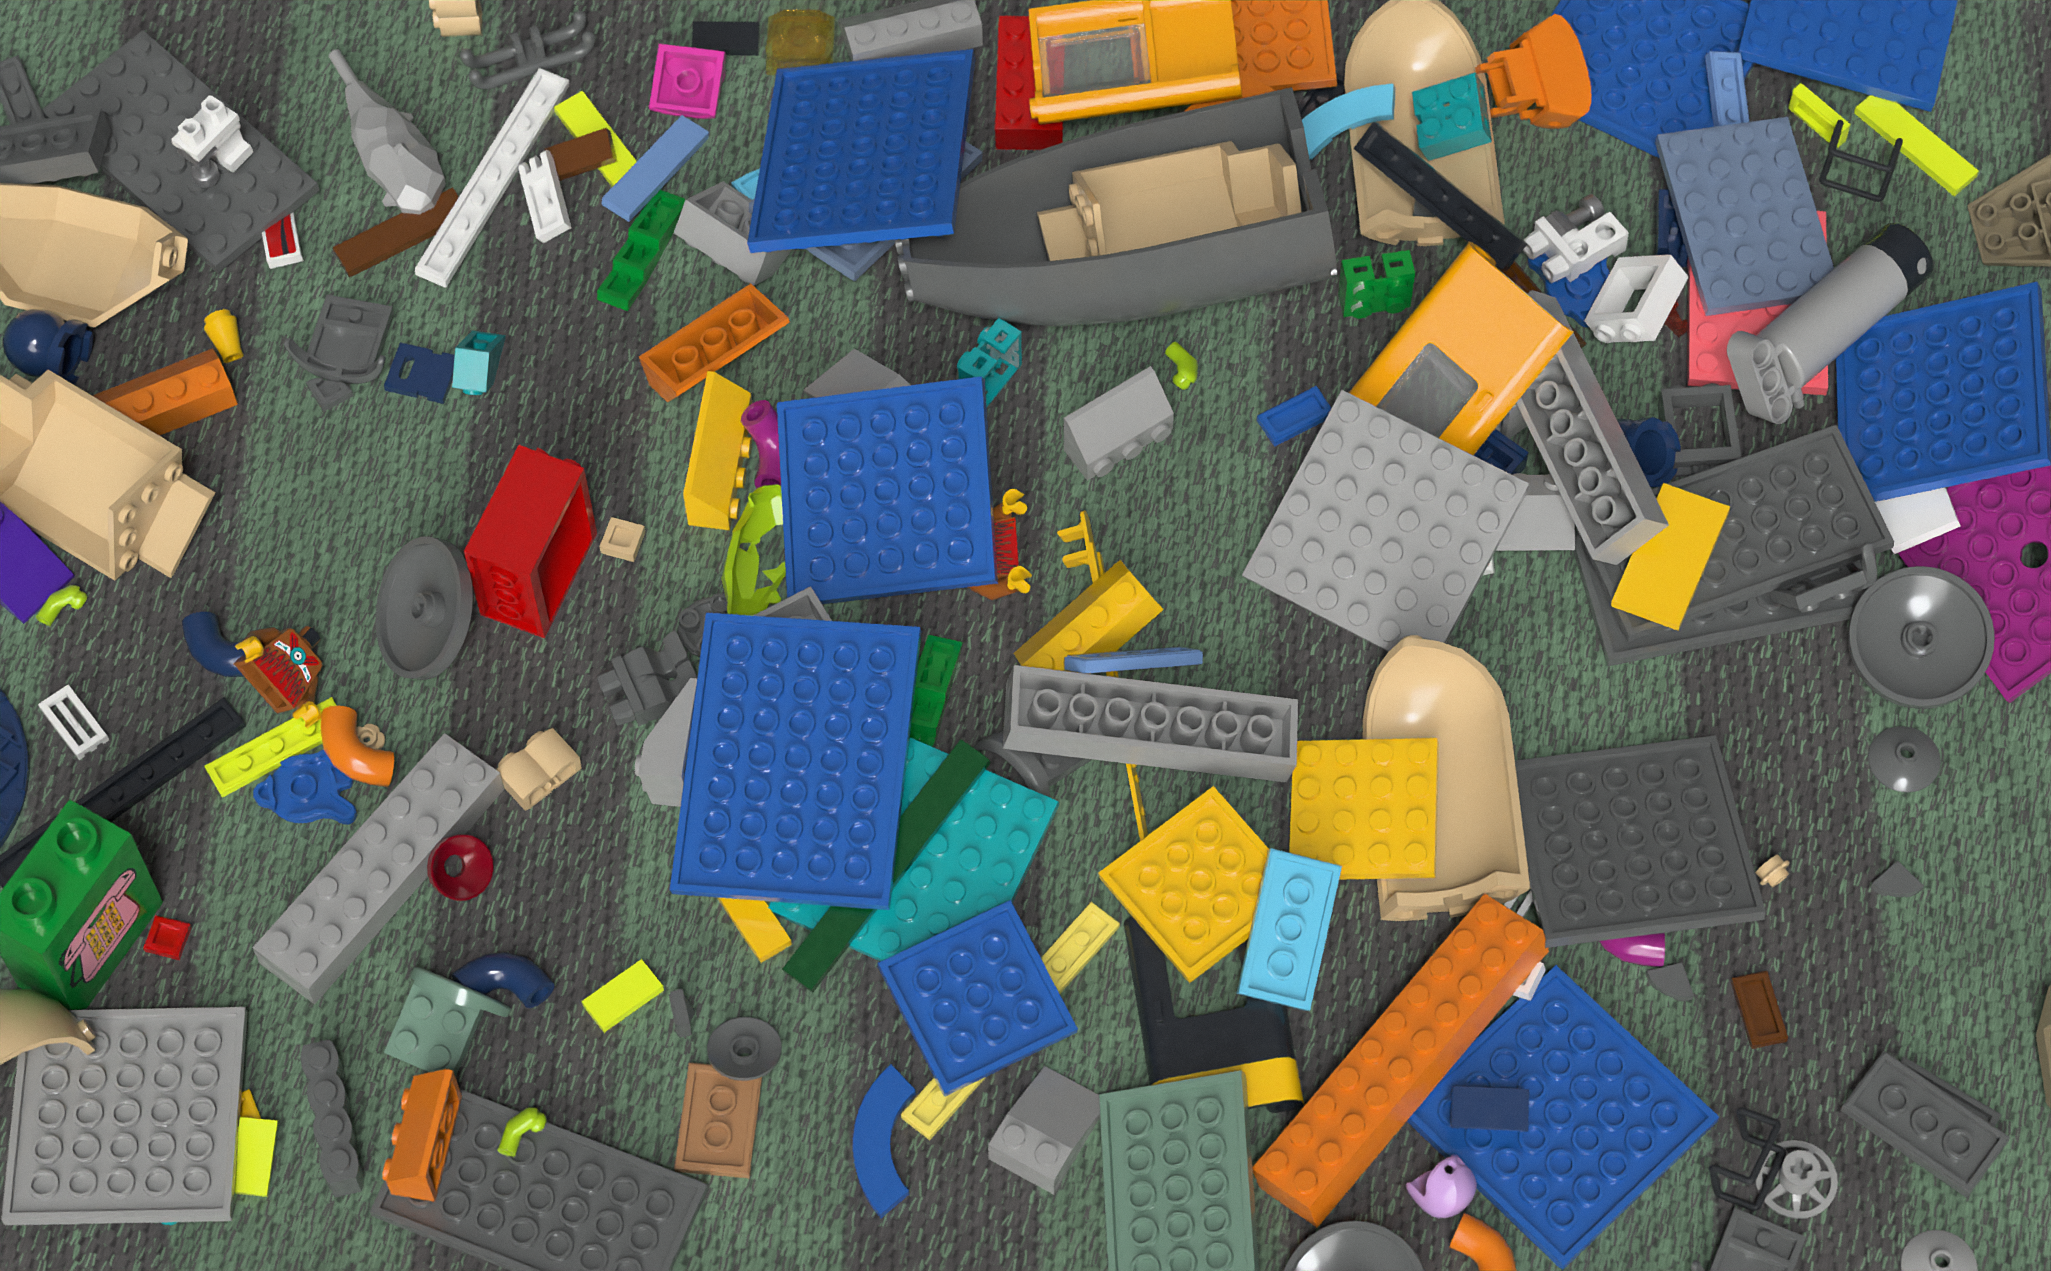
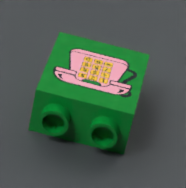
(75, 907)

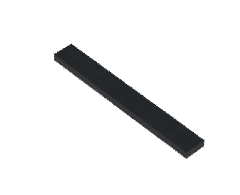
(142, 775)

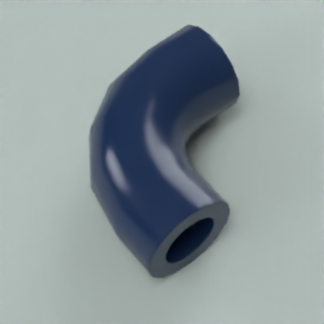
(208, 646)
(509, 973)

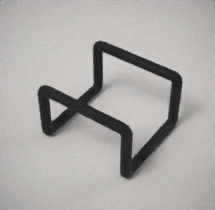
(1889, 169)
(1767, 1146)

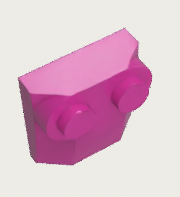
(687, 81)

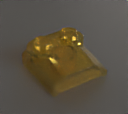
(799, 39)

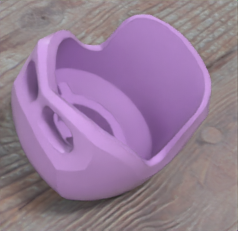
(1443, 1193)

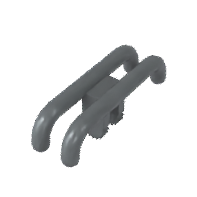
(529, 54)

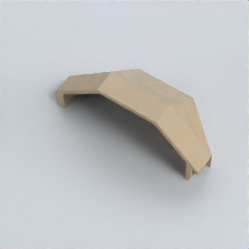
(81, 252)

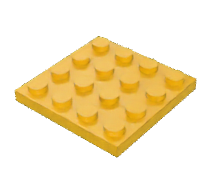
(1367, 806)
(1193, 883)

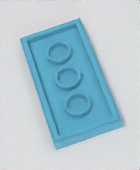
(1289, 929)

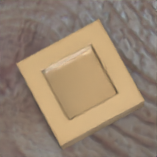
(622, 539)

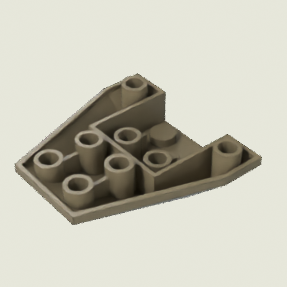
(2015, 219)

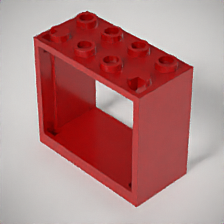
(531, 540)

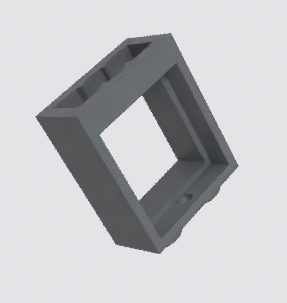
(1698, 460)

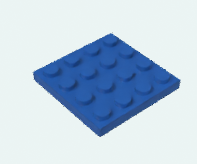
(977, 998)

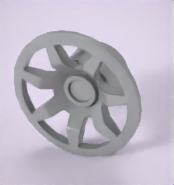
(1798, 1176)

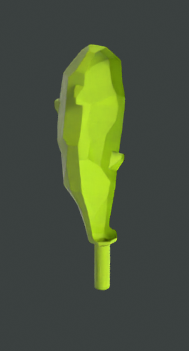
(741, 567)

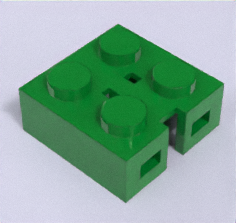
(1363, 294)

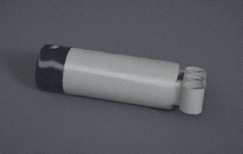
(1826, 321)

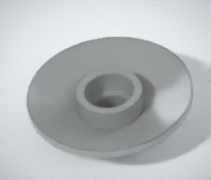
(1928, 1245)

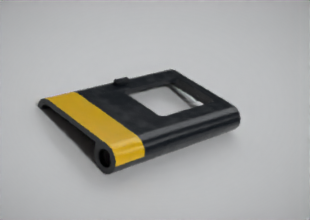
(1243, 1039)

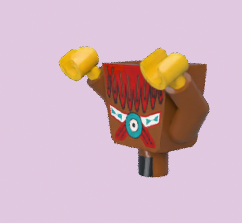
(1010, 574)
(283, 669)

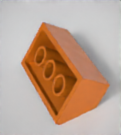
(711, 342)
(174, 394)

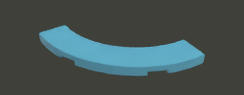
(1347, 112)

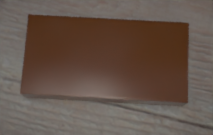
(583, 153)
(1759, 1009)

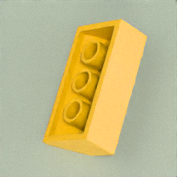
(718, 455)
(1094, 622)

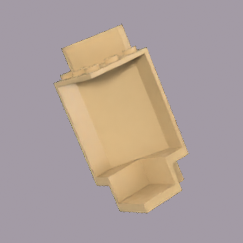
(1170, 199)
(94, 478)

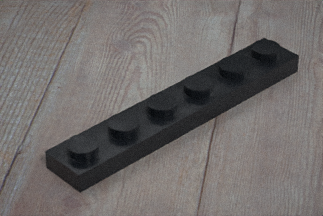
(1439, 195)

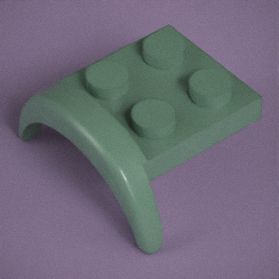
(439, 1022)

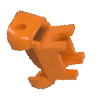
(1544, 69)

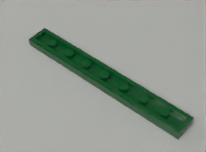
(916, 829)

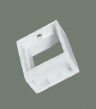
(1663, 283)

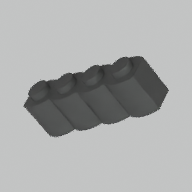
(332, 1118)

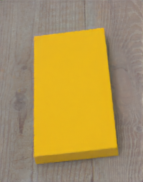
(1671, 564)

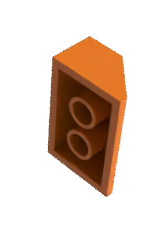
(423, 1135)

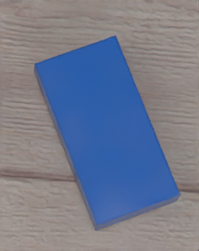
(1294, 416)

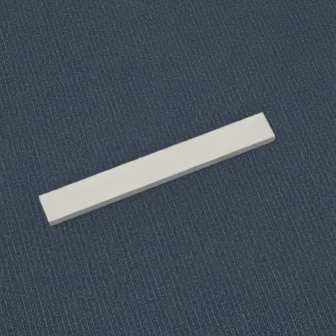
(491, 178)

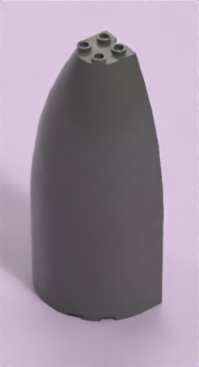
(1001, 264)

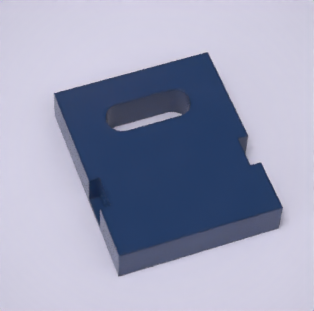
(428, 377)

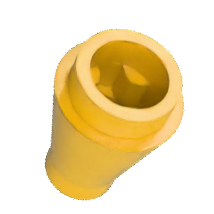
(224, 334)

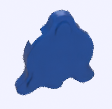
(1575, 296)
(307, 790)

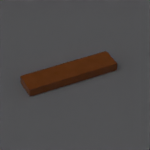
(393, 236)

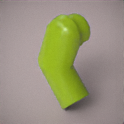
(1186, 365)
(58, 600)
(518, 1125)

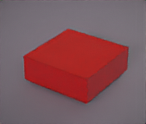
(167, 937)

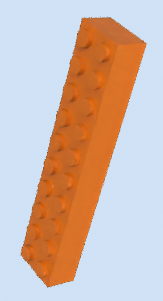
(1400, 1060)

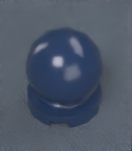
(44, 342)
(1653, 446)

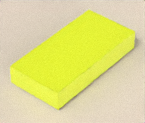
(1817, 114)
(622, 995)
(255, 1156)

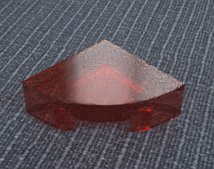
(1675, 323)

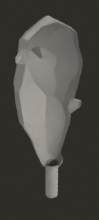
(391, 146)

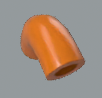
(349, 753)
(1483, 1245)

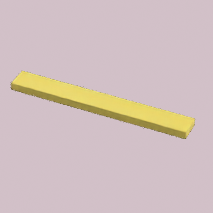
(1063, 962)

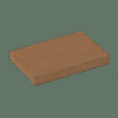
(717, 1123)

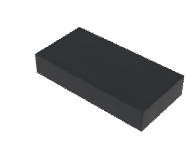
(730, 37)

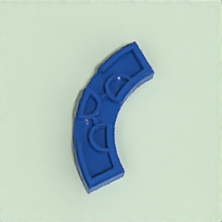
(873, 1140)

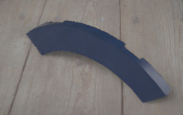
(13, 768)

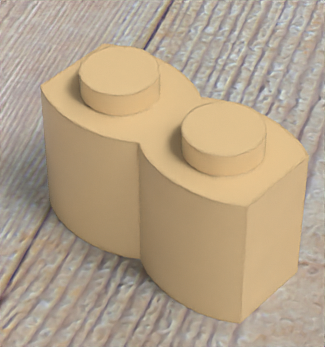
(457, 17)
(538, 768)

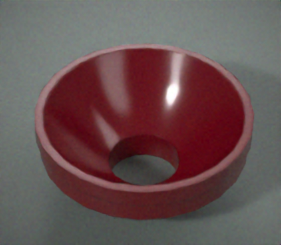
(475, 871)

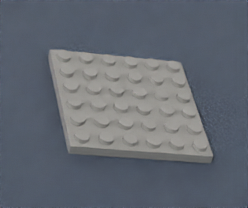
(1385, 527)
(133, 1126)

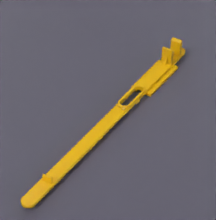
(1095, 561)

